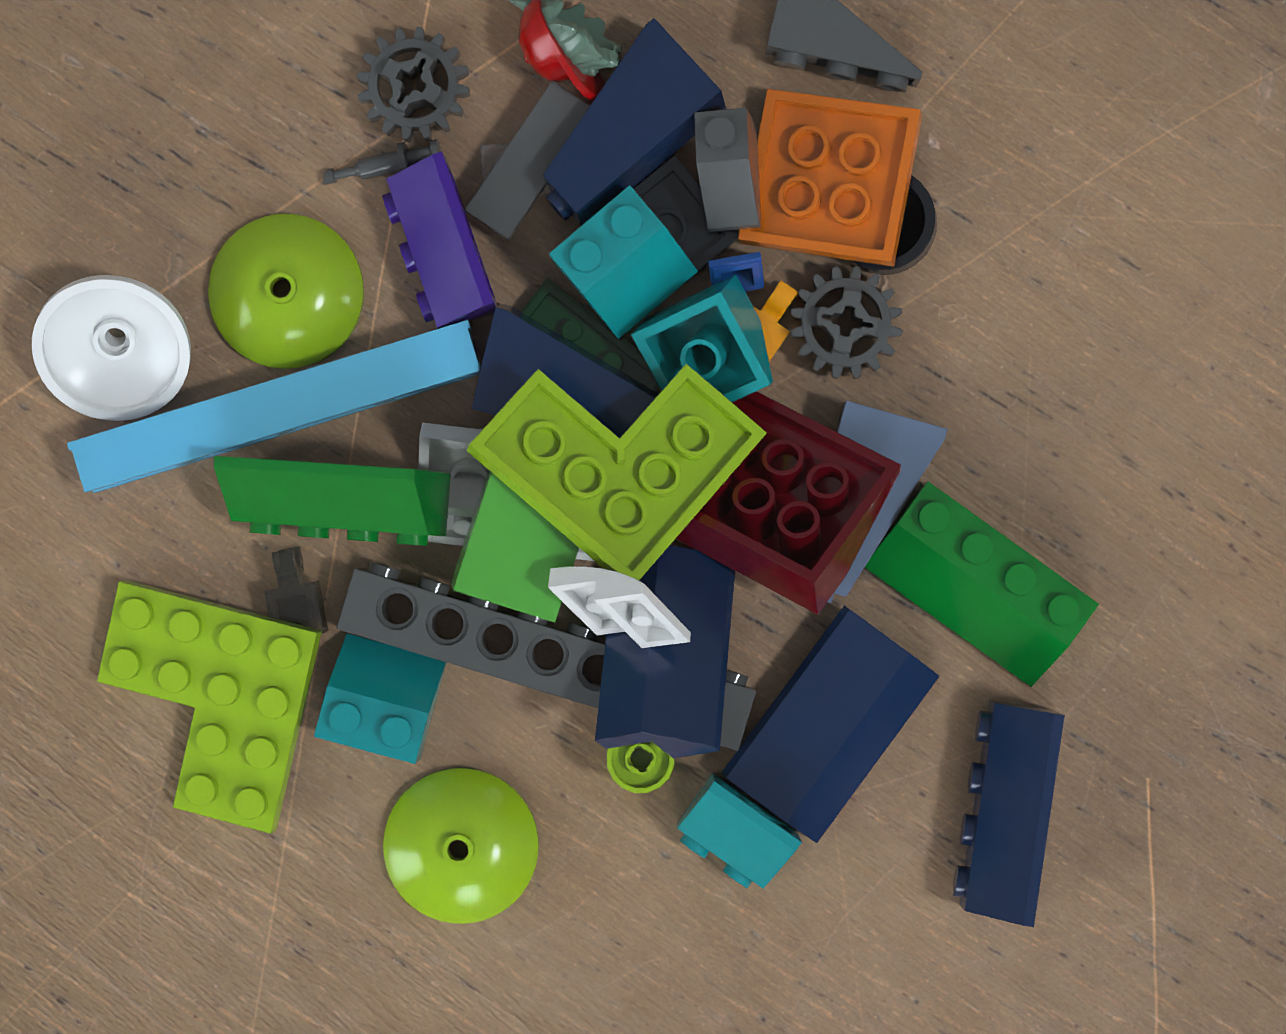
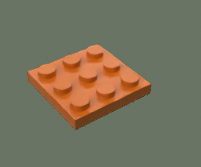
(833, 176)

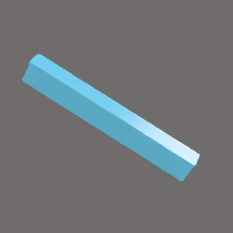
(276, 407)

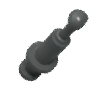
(383, 163)

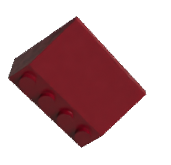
(794, 505)

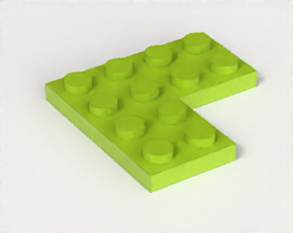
(612, 494)
(241, 677)

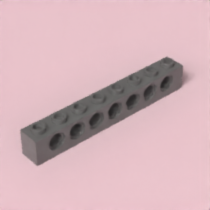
(366, 616)

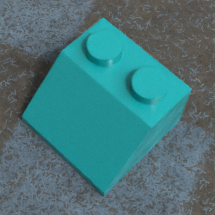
(623, 262)
(713, 335)
(380, 699)
(737, 832)

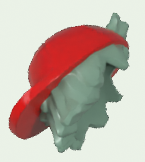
(566, 44)

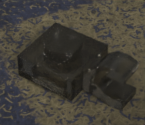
(294, 599)

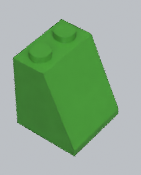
(511, 554)

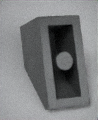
(728, 168)

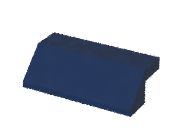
(673, 689)
(830, 724)

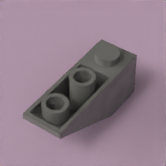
(835, 38)

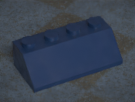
(1009, 811)

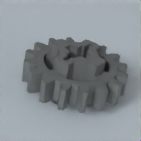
(433, 96)
(849, 300)

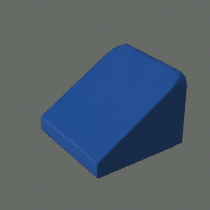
(746, 267)

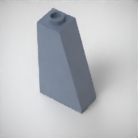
(901, 440)

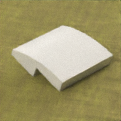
(616, 604)

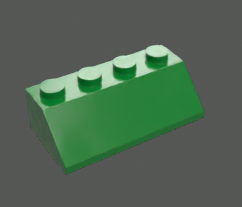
(335, 497)
(980, 584)

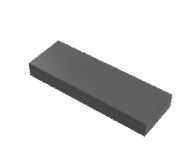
(519, 172)

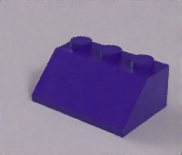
(439, 243)

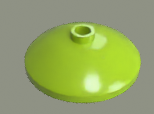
(314, 315)
(467, 808)

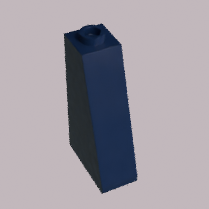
(631, 125)
(523, 345)

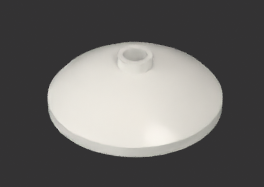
(107, 373)

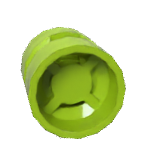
(639, 766)

